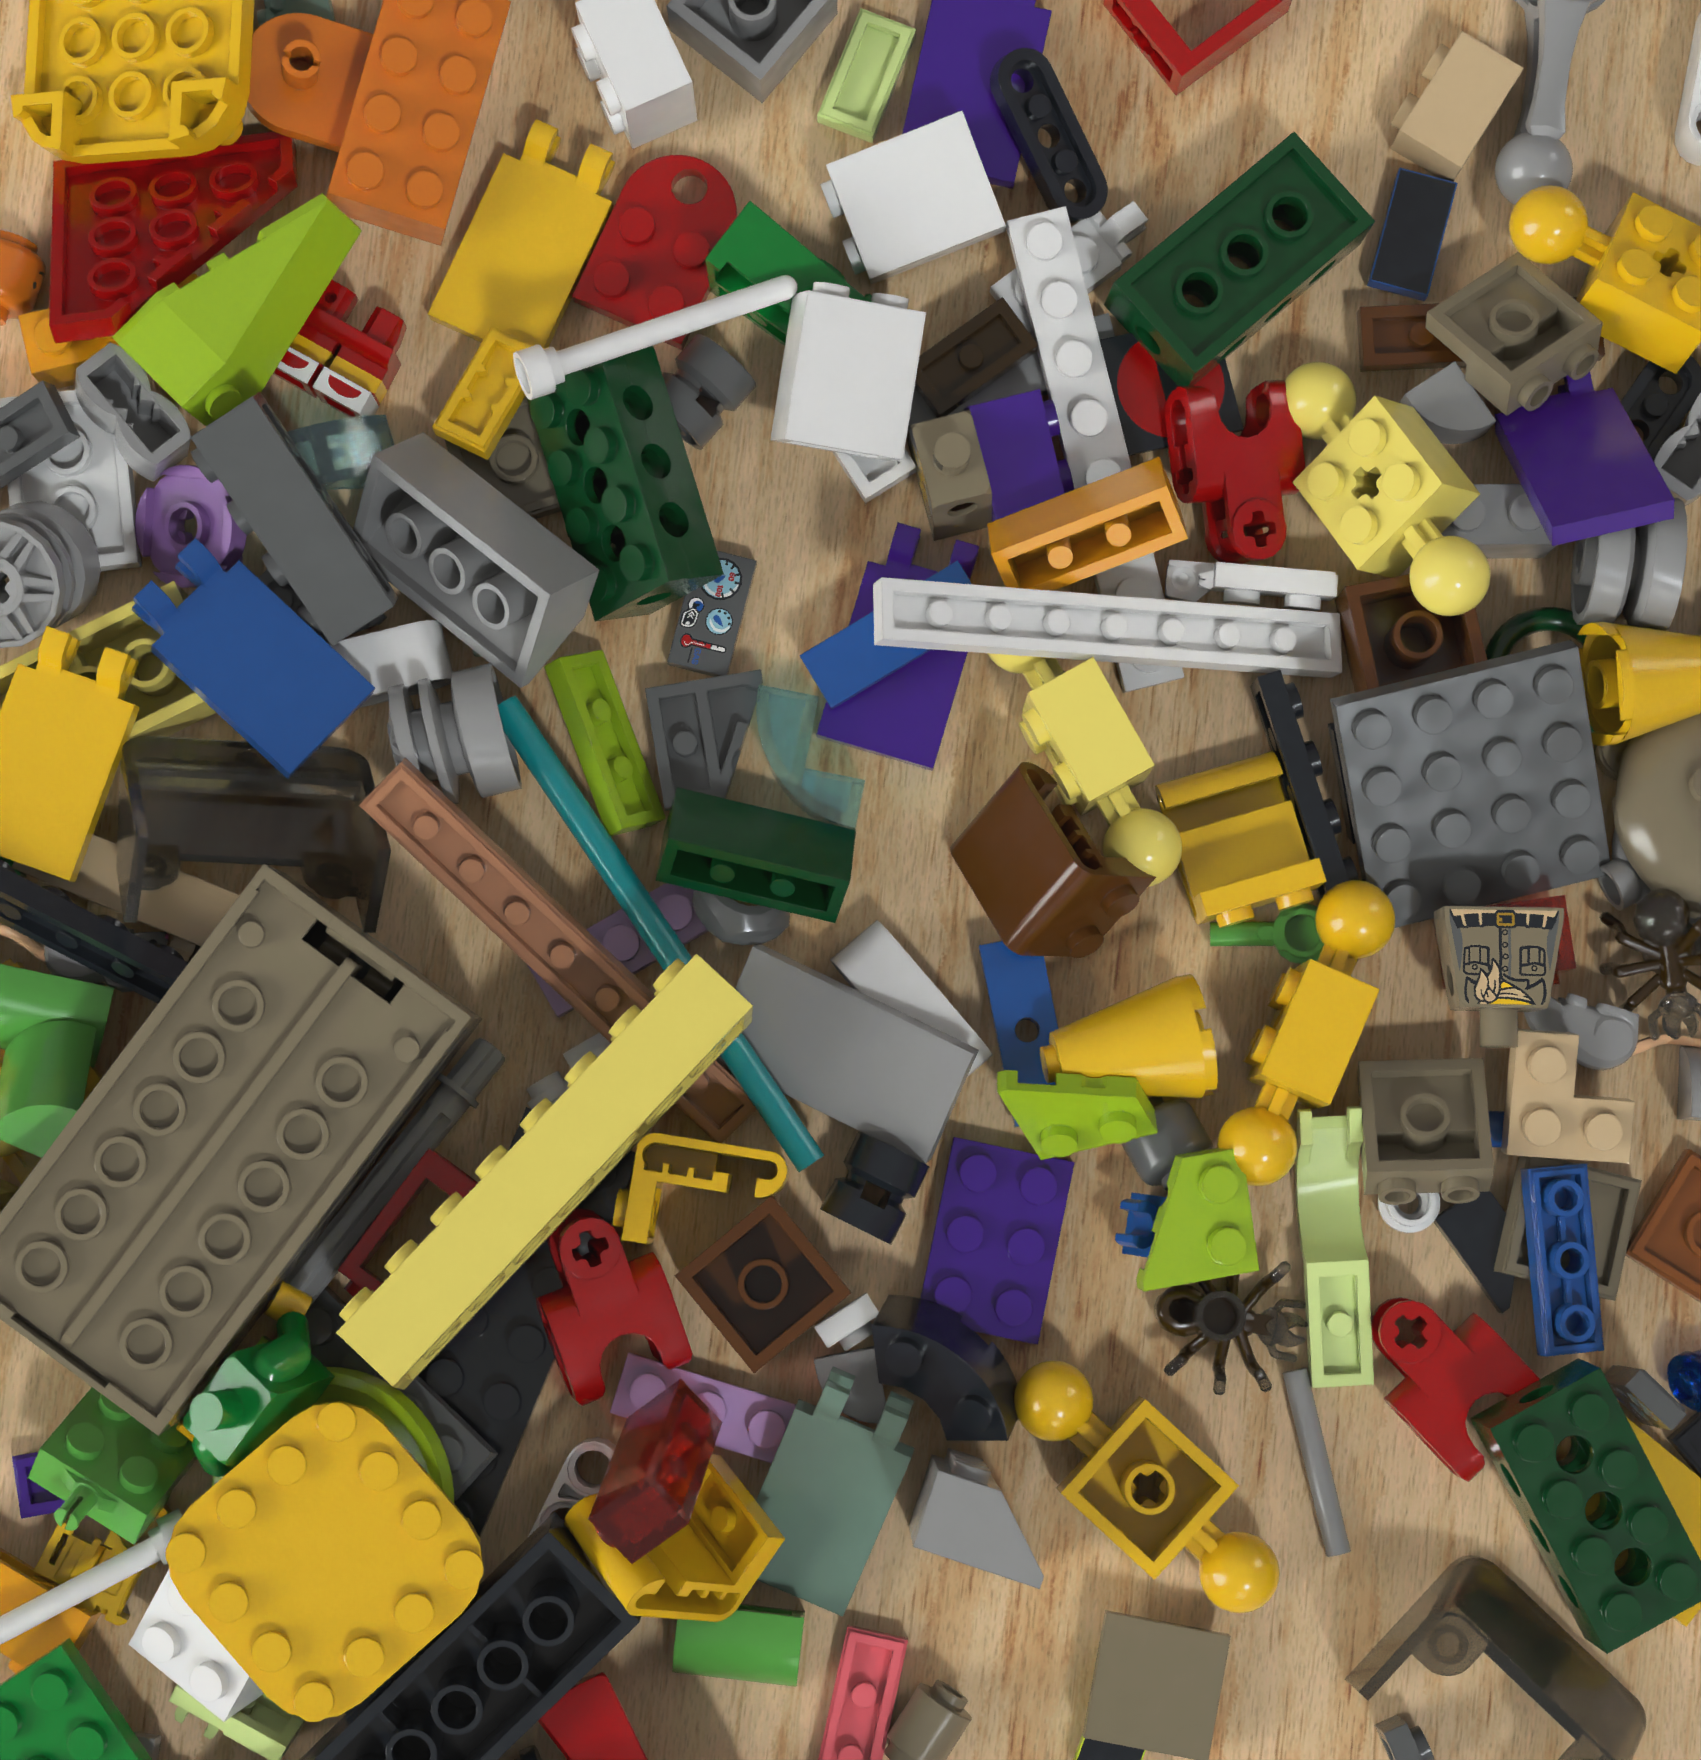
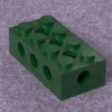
(1239, 223)
(626, 485)
(1632, 1511)

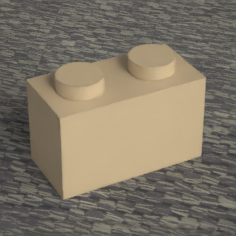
(1455, 107)

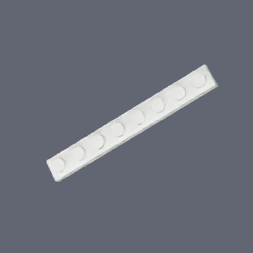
(1080, 391)
(1105, 628)

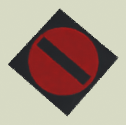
(1143, 389)

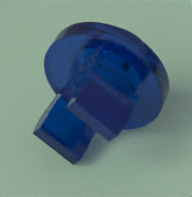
(1685, 1378)

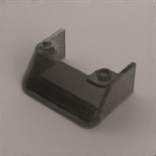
(235, 807)
(1483, 1610)

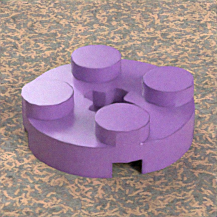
(163, 515)

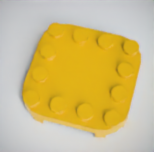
(135, 77)
(325, 1560)

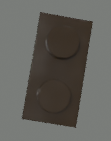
(972, 358)

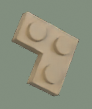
(1547, 1117)

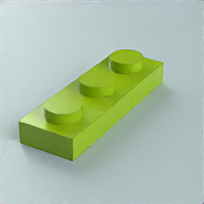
(605, 742)

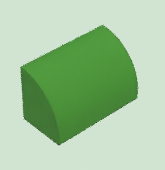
(39, 997)
(43, 1082)
(747, 1646)

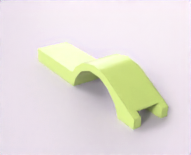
(1333, 1249)

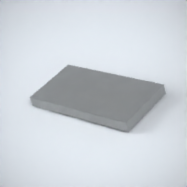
(852, 1053)

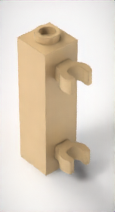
(184, 908)

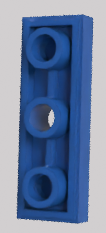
(852, 662)
(1018, 992)
(1556, 1221)

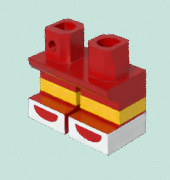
(340, 362)

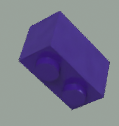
(1020, 451)

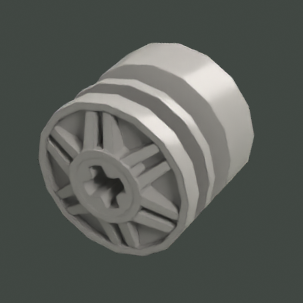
(49, 569)
(456, 734)

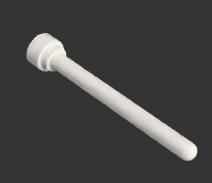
(543, 369)
(91, 1581)

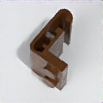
(1043, 872)

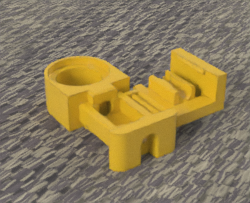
(83, 1555)

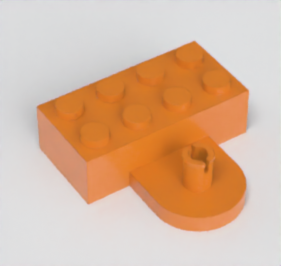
(386, 101)

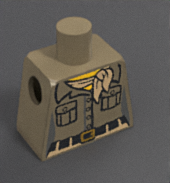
(1498, 963)

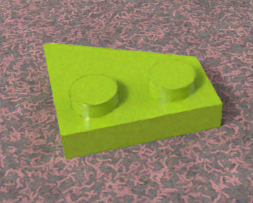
(1077, 1111)
(1203, 1224)

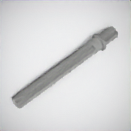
(424, 1131)

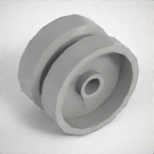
(1631, 572)

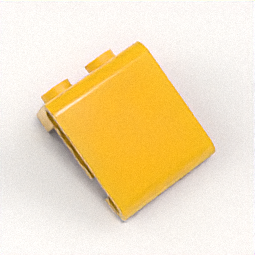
(1239, 841)
(681, 1163)
(699, 1569)

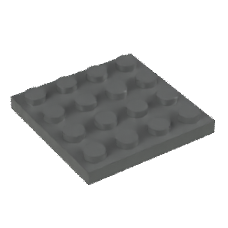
(1474, 782)

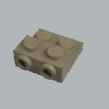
(1517, 334)
(1425, 1129)

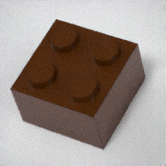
(1397, 638)
(763, 1284)

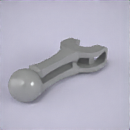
(1535, 153)

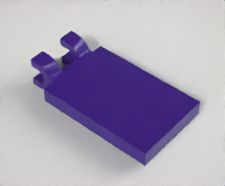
(955, 69)
(1583, 464)
(910, 708)

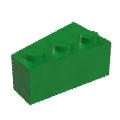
(761, 250)

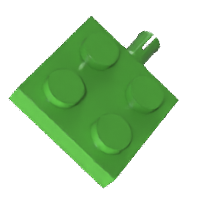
(110, 1467)

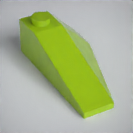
(234, 324)

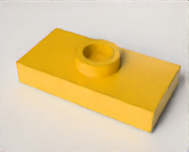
(484, 396)

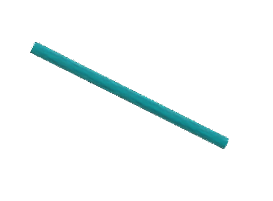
(648, 920)

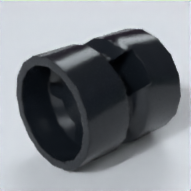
(884, 1167)

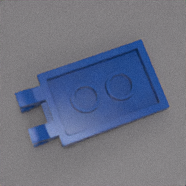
(252, 659)

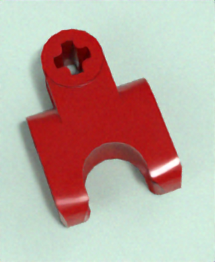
(1232, 474)
(604, 1300)
(1445, 1377)

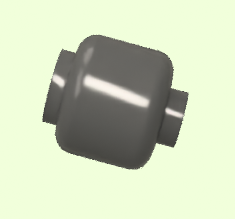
(1177, 1134)

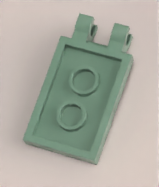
(832, 1493)

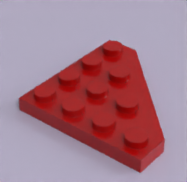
(152, 223)

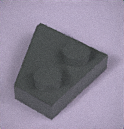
(701, 731)

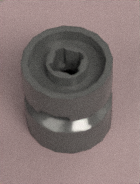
(704, 387)

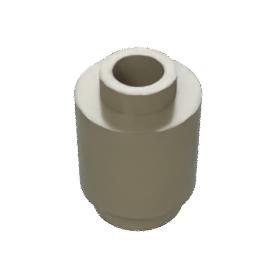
(929, 1724)

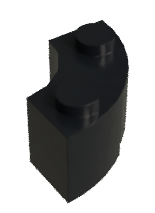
(947, 1366)

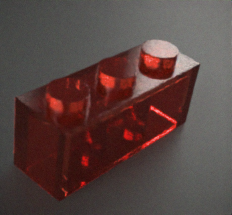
(655, 1472)

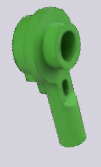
(1291, 934)

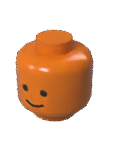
(20, 276)

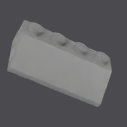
(471, 557)
(969, 1520)

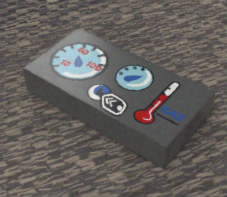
(713, 619)
(1645, 1397)

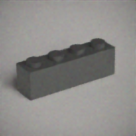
(293, 518)

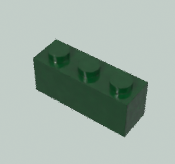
(756, 855)

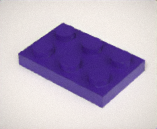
(997, 1238)

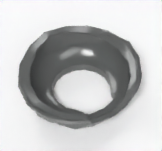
(738, 922)

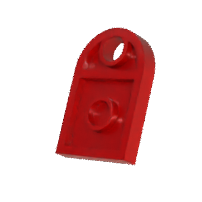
(656, 245)

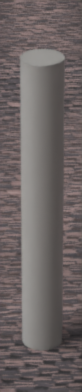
(1316, 1462)

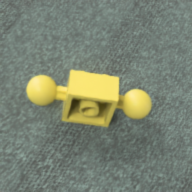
(1387, 489)
(1095, 757)

